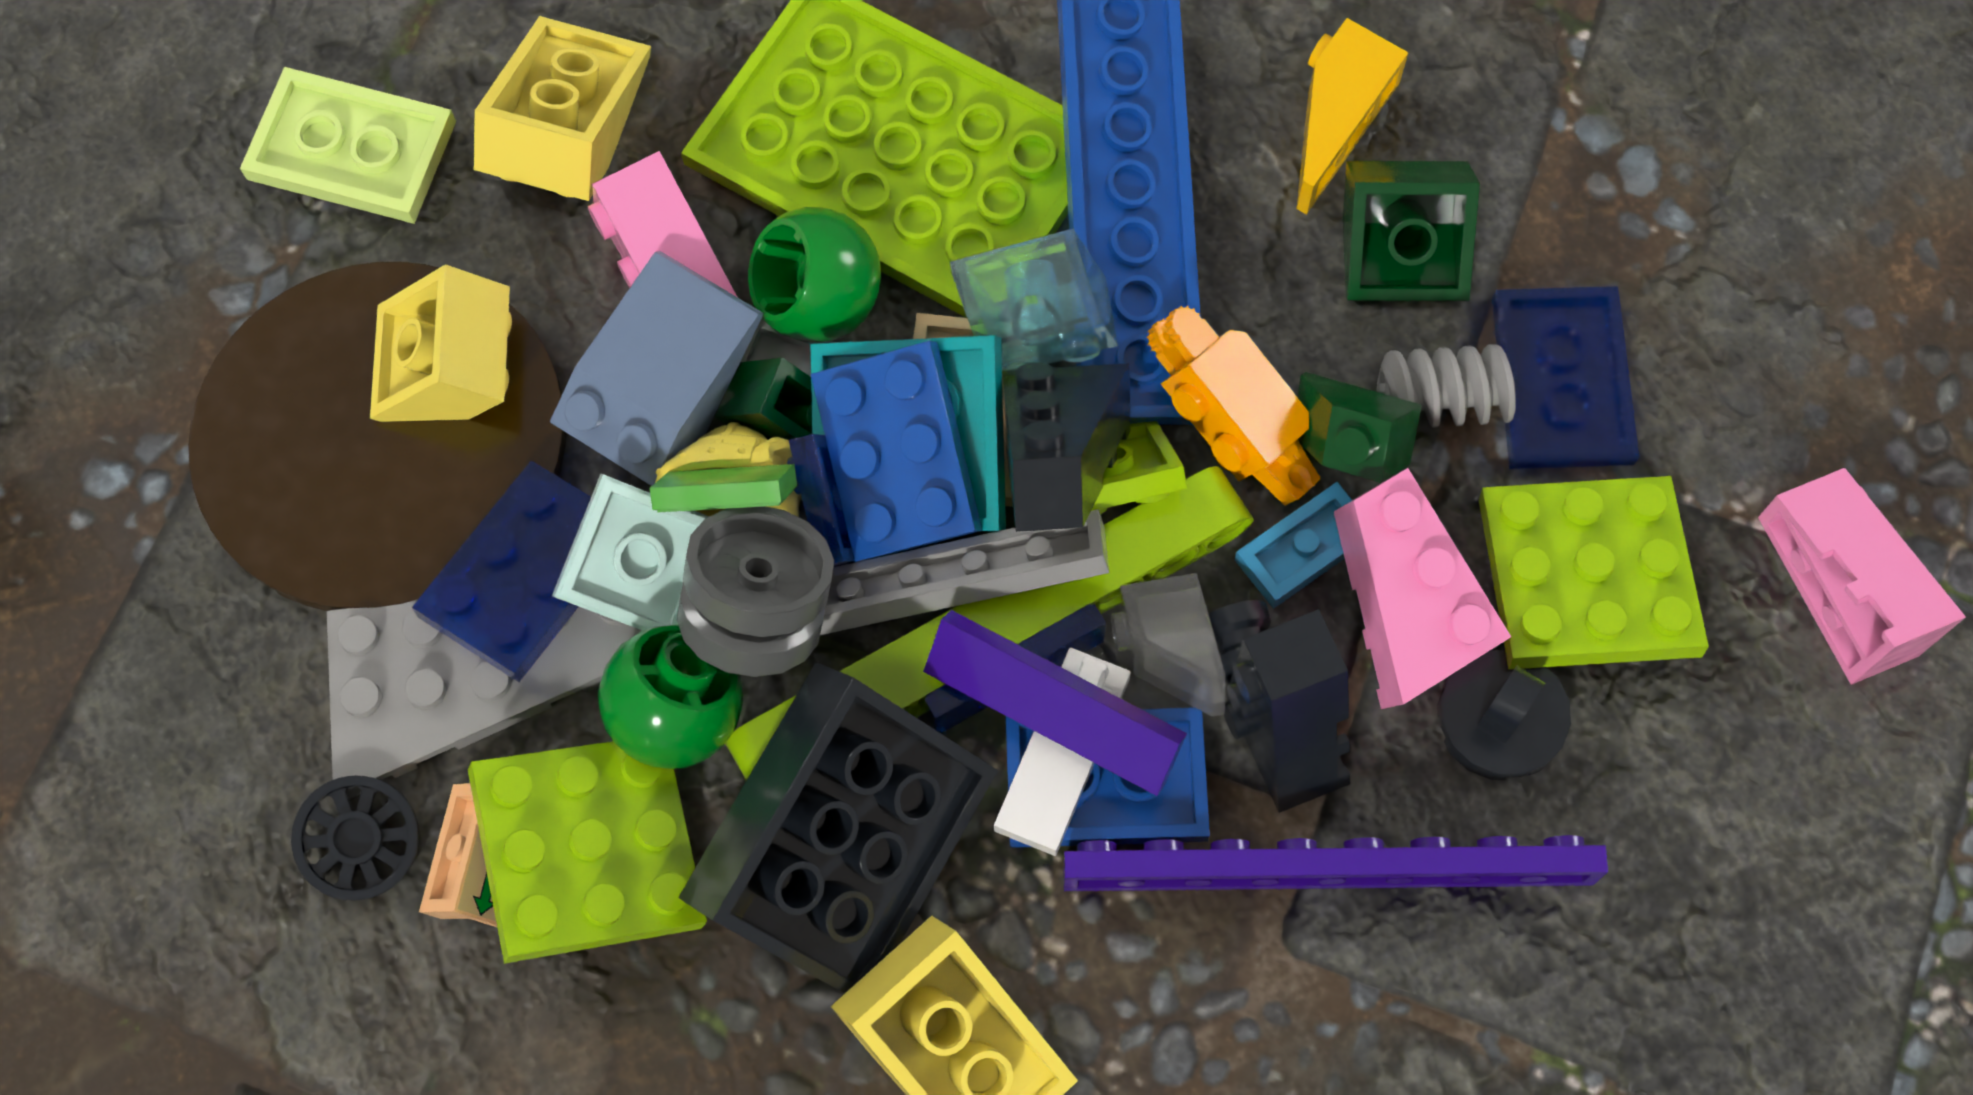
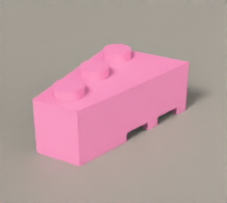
(1857, 576)
(1413, 590)

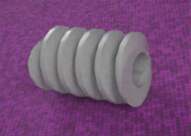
(1451, 382)

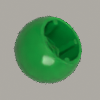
(814, 274)
(666, 701)

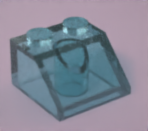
(1039, 298)

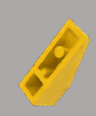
(1347, 90)

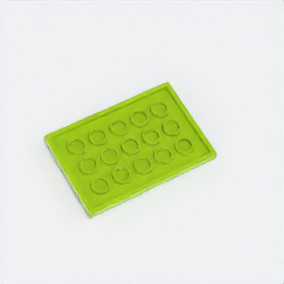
(893, 134)

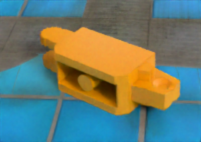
(1235, 402)

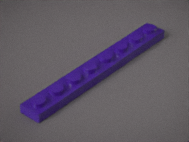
(1360, 864)

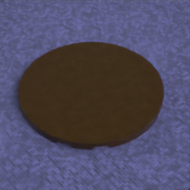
(321, 492)

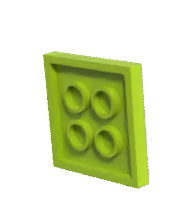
(1592, 572)
(582, 849)

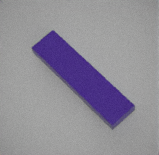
(1054, 702)

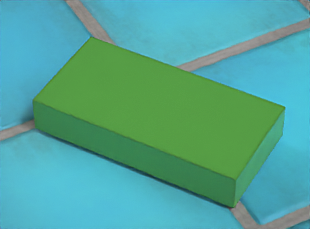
(723, 488)

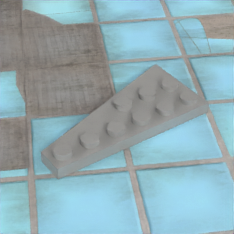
(414, 692)

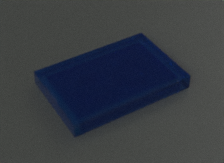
(1567, 377)

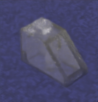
(1172, 640)

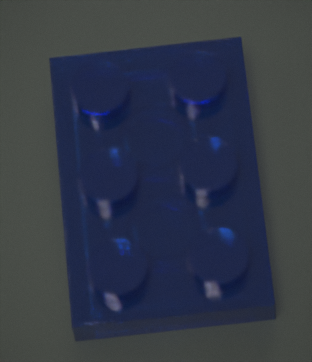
(503, 577)

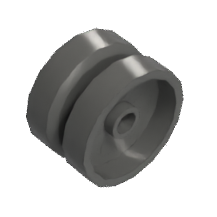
(754, 590)

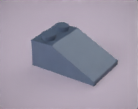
(657, 368)

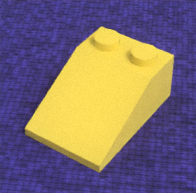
(559, 108)
(947, 1023)

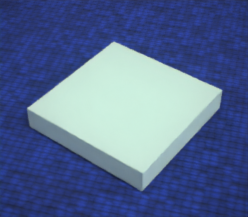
(628, 557)

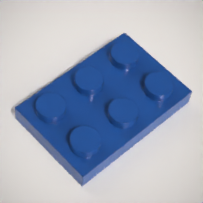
(896, 451)
(1125, 812)

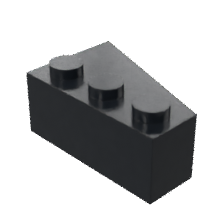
(1062, 438)

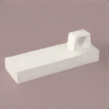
(1052, 776)

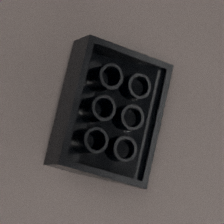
(838, 830)

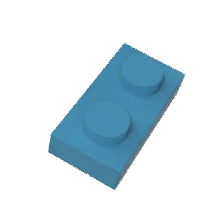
(1295, 548)

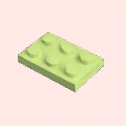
(348, 145)

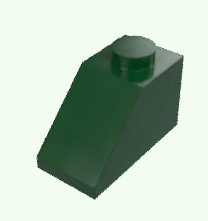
(769, 398)
(1357, 428)

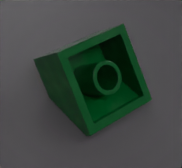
(1409, 230)

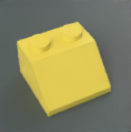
(441, 348)

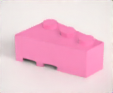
(649, 214)

